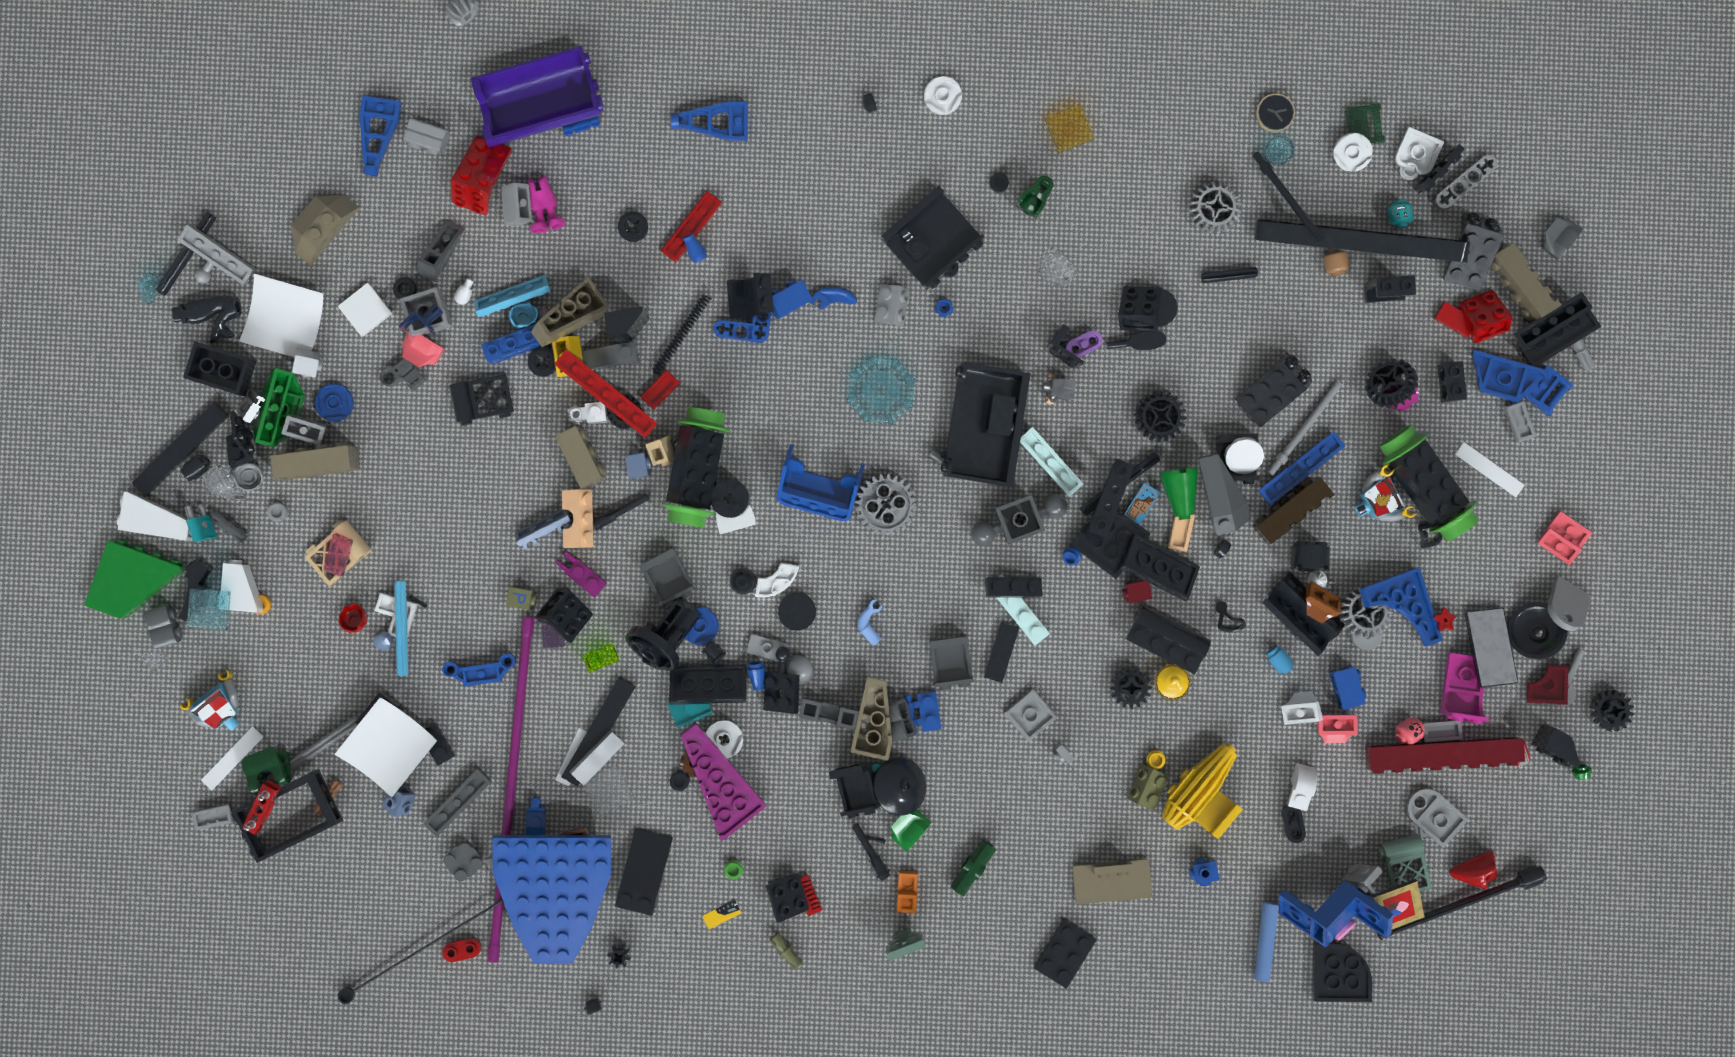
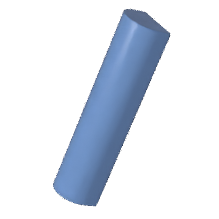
(1266, 941)

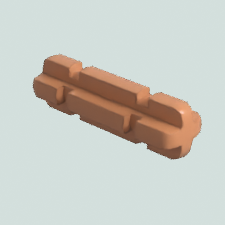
(335, 786)

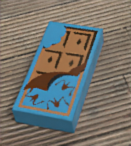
(1141, 503)

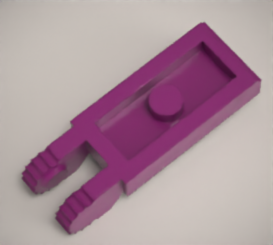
(582, 575)

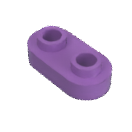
(1083, 344)

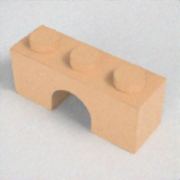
(581, 532)

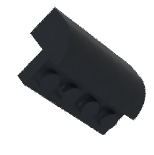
(1168, 639)

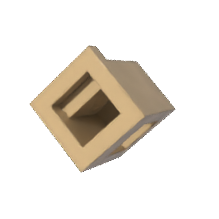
(661, 451)

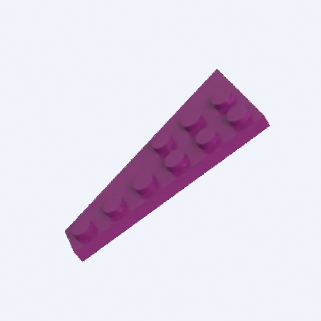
(724, 788)

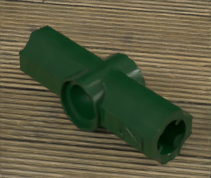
(973, 867)

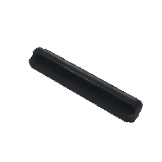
(1227, 275)

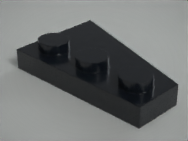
(1440, 169)

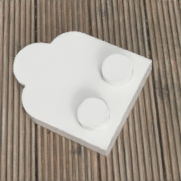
(1417, 153)

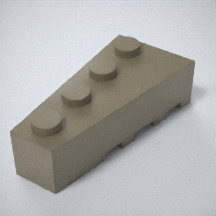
(571, 313)

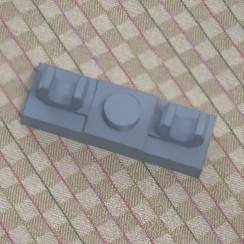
(542, 528)

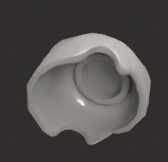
(248, 476)
(801, 666)

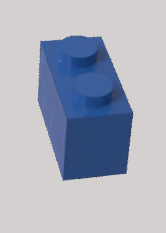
(790, 298)
(1348, 687)

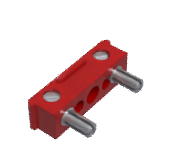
(265, 798)

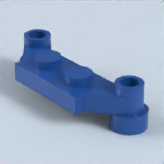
(480, 673)

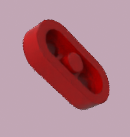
(461, 949)

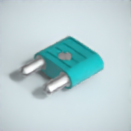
(200, 527)

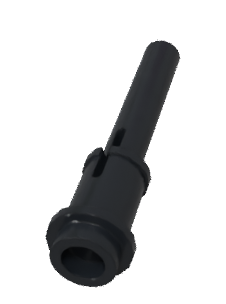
(611, 516)
(875, 860)

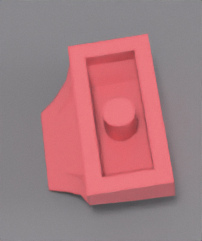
(420, 350)
(1337, 727)

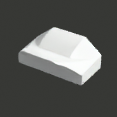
(1301, 709)

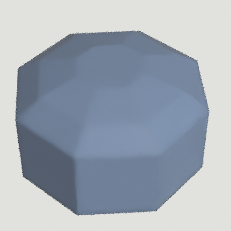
(383, 641)

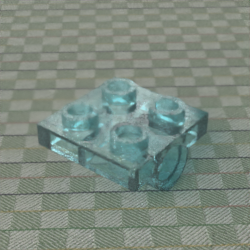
(208, 609)

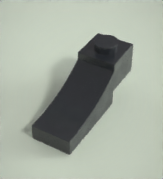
(197, 575)

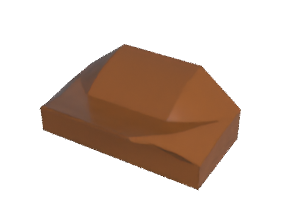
(1321, 603)

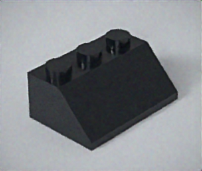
(625, 324)

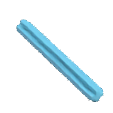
(401, 628)

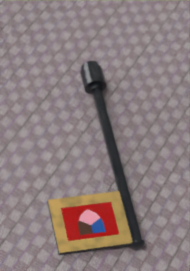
(1407, 908)

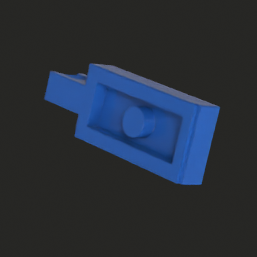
(535, 818)

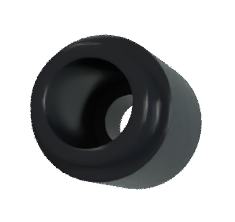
(196, 467)

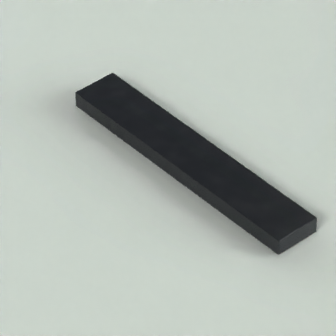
(180, 449)
(602, 724)

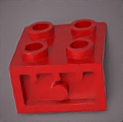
(1486, 315)

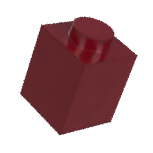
(1136, 591)

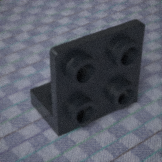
(1139, 308)
(1057, 350)
(239, 444)
(565, 614)

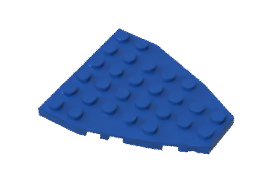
(552, 889)

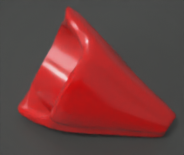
(1476, 870)

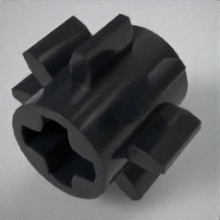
(619, 961)

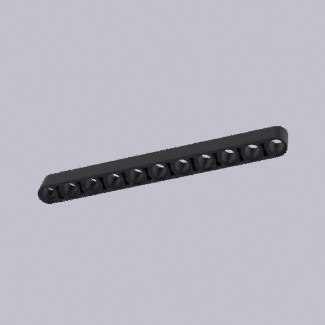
(1364, 240)

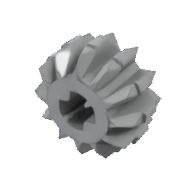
(462, 11)

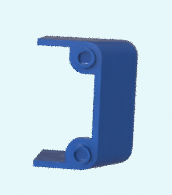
(817, 493)

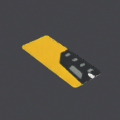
(721, 914)

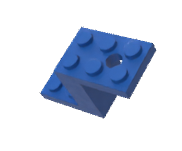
(1335, 913)

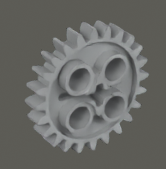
(871, 494)

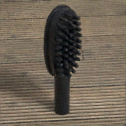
(1141, 341)

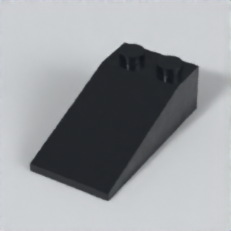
(644, 872)

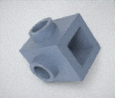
(400, 802)

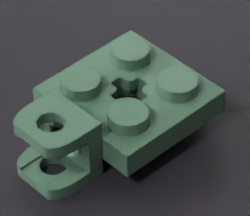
(904, 943)

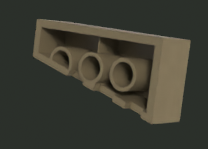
(1523, 284)

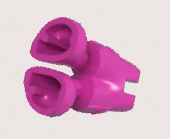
(543, 200)

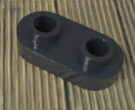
(1292, 823)

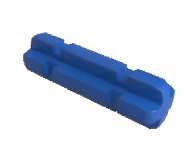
(581, 126)

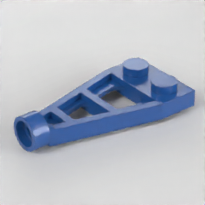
(382, 109)
(737, 121)

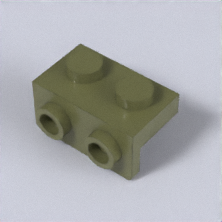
(1147, 787)

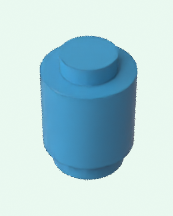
(1279, 659)

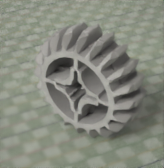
(1223, 208)
(1349, 616)

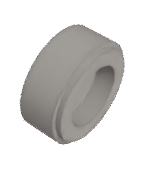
(277, 512)

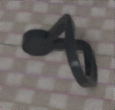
(1424, 536)
(1221, 608)

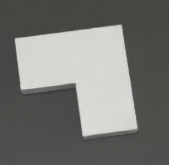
(386, 605)

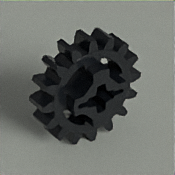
(1131, 699)
(1618, 716)

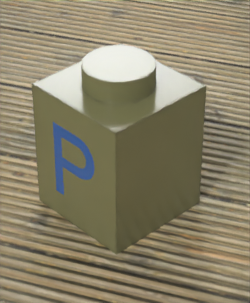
(521, 598)

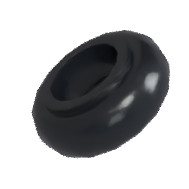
(396, 287)

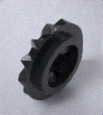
(633, 217)
(533, 361)

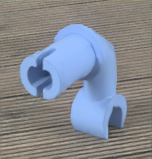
(864, 625)

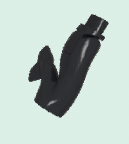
(204, 309)

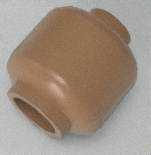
(1336, 262)

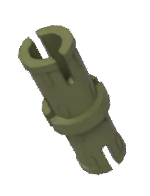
(785, 950)

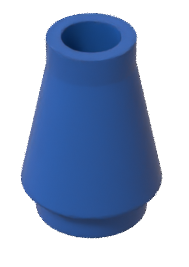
(694, 248)
(756, 674)

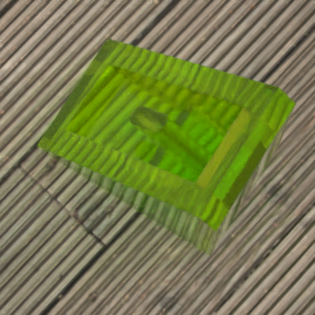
(600, 658)

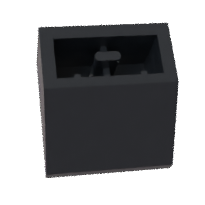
(1556, 745)

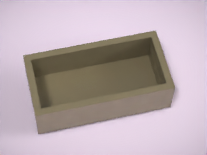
(316, 462)

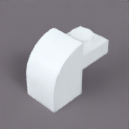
(1304, 786)

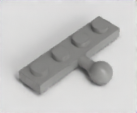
(215, 255)

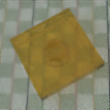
(1069, 128)

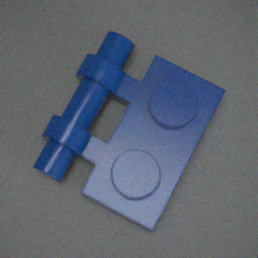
(928, 710)

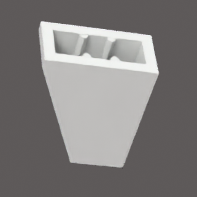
(241, 583)

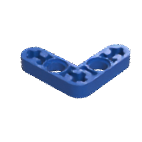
(751, 329)

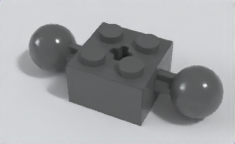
(984, 533)

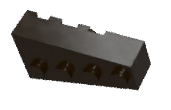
(1292, 509)

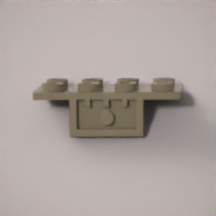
(1112, 881)

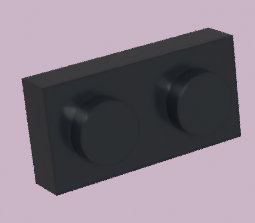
(441, 749)

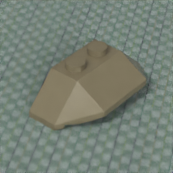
(320, 225)

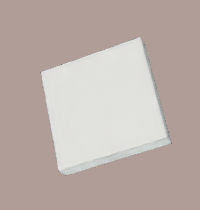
(365, 309)

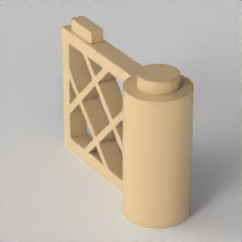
(359, 549)

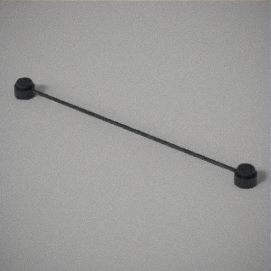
(347, 994)

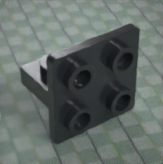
(787, 897)

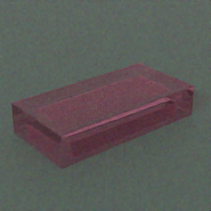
(338, 554)

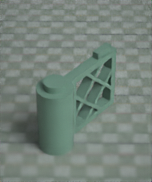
(1405, 850)

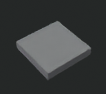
(1030, 715)

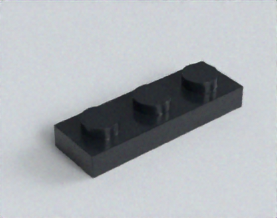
(1013, 587)

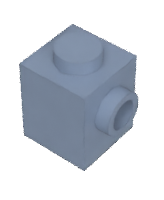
(638, 464)

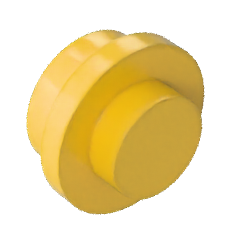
(1155, 759)

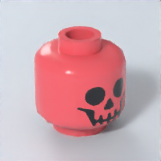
(1409, 731)

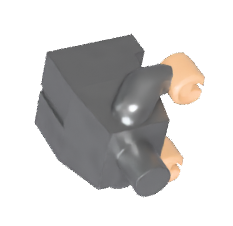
(1059, 389)

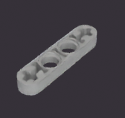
(1465, 182)

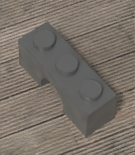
(829, 713)

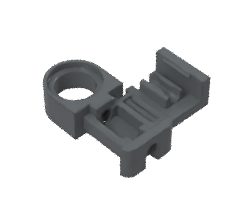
(405, 369)

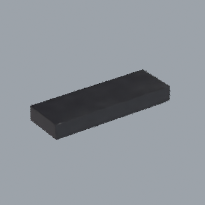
(1001, 652)

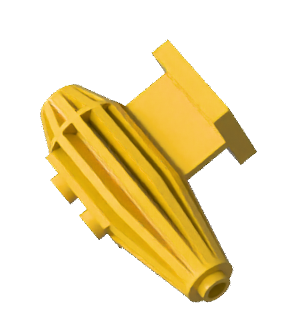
(1199, 796)

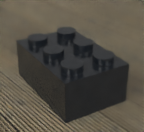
(219, 369)

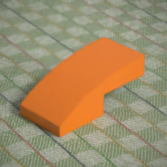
(907, 891)

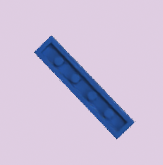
(1301, 468)

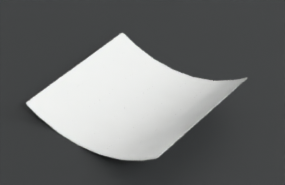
(282, 316)
(386, 746)

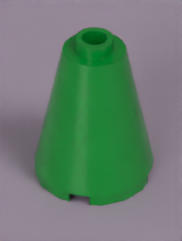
(1180, 490)

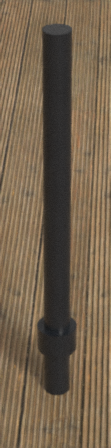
(1267, 169)

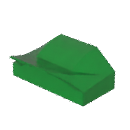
(909, 828)

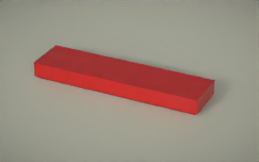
(693, 224)

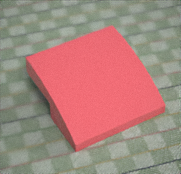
(1564, 537)

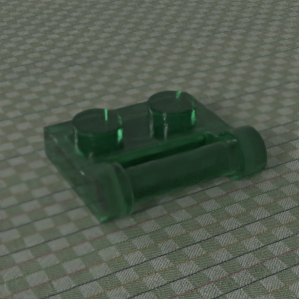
(1358, 122)

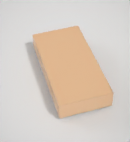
(1180, 533)

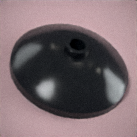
(1525, 624)
(890, 790)

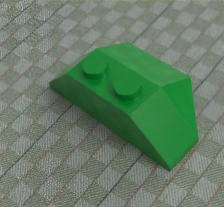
(281, 397)

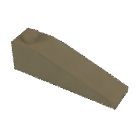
(873, 725)

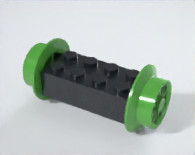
(695, 466)
(1428, 483)

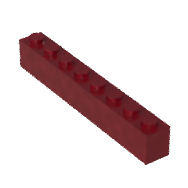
(1445, 753)

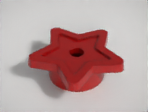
(1440, 620)

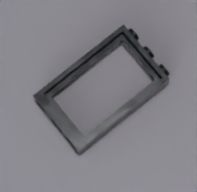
(324, 801)

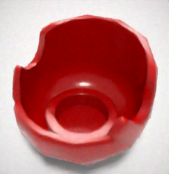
(353, 618)

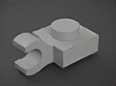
(1063, 754)

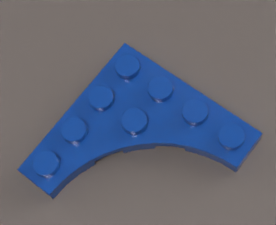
(1410, 598)

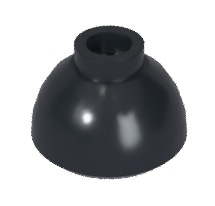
(742, 581)

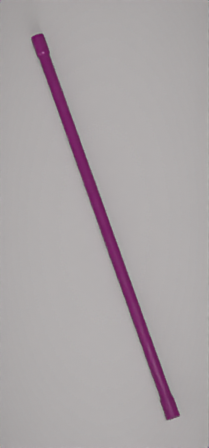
(526, 632)

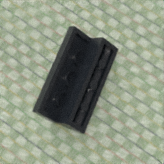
(1557, 330)
(1289, 605)

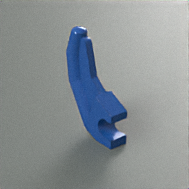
(833, 294)

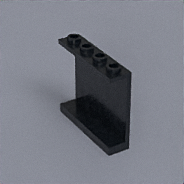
(942, 230)

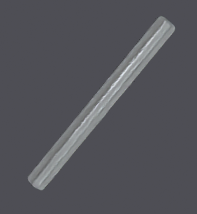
(320, 745)

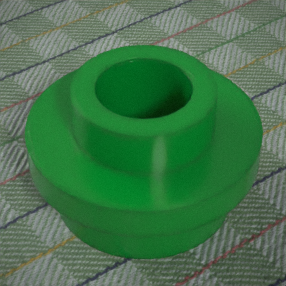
(1582, 772)

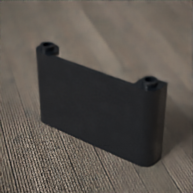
(971, 452)

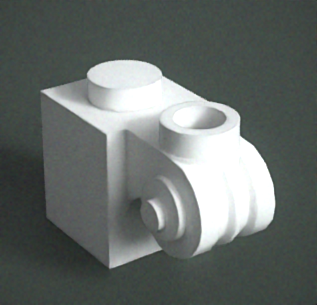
(592, 412)

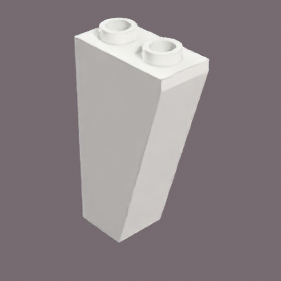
(150, 518)

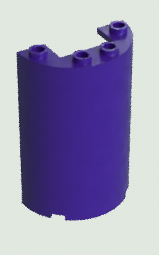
(537, 96)

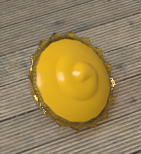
(1172, 682)

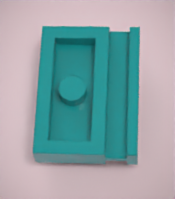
(688, 713)

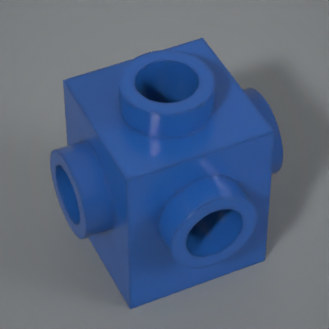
(1210, 871)

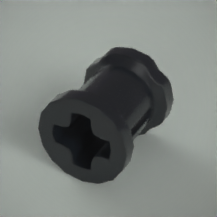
(713, 652)

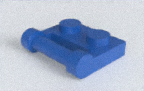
(1544, 387)

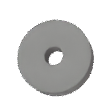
(1366, 644)

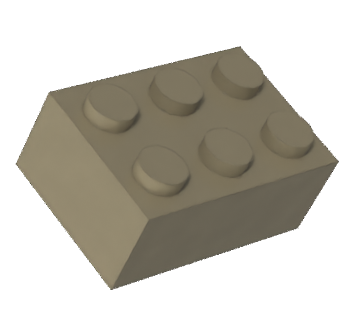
(581, 457)

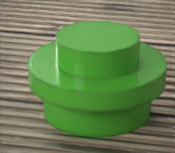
(733, 869)

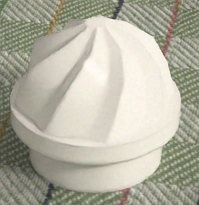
(1318, 577)

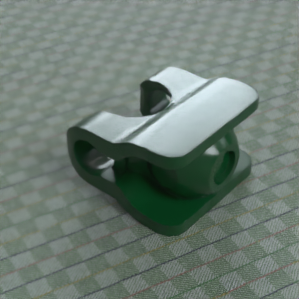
(1034, 199)
(262, 764)

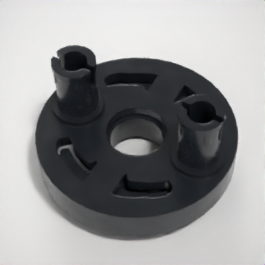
(653, 648)

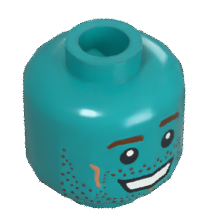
(1400, 214)

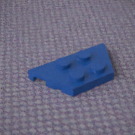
(1504, 376)

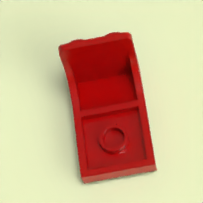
(477, 175)

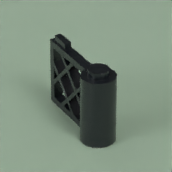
(465, 402)

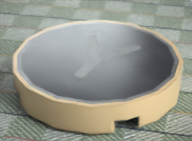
(1275, 113)

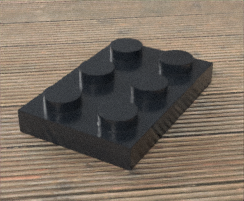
(1065, 953)

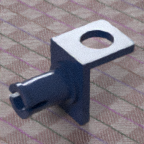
(426, 320)

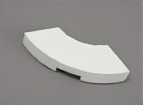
(777, 582)

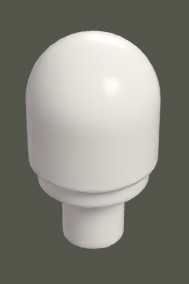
(463, 292)

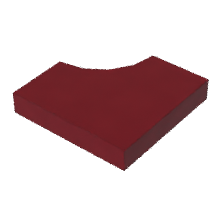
(1551, 688)

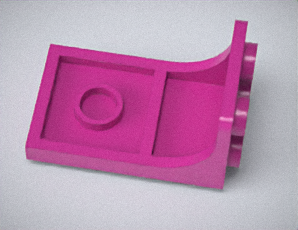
(1461, 692)

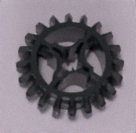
(1393, 389)
(1171, 403)

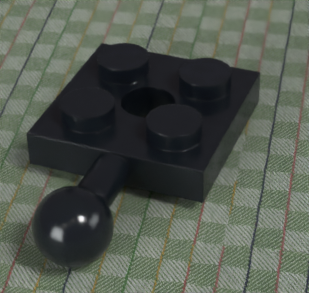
(788, 682)

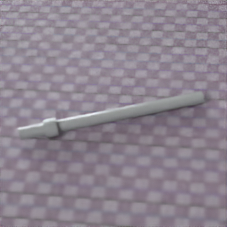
(1282, 457)

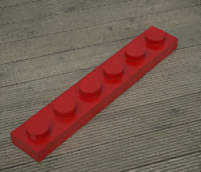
(605, 393)

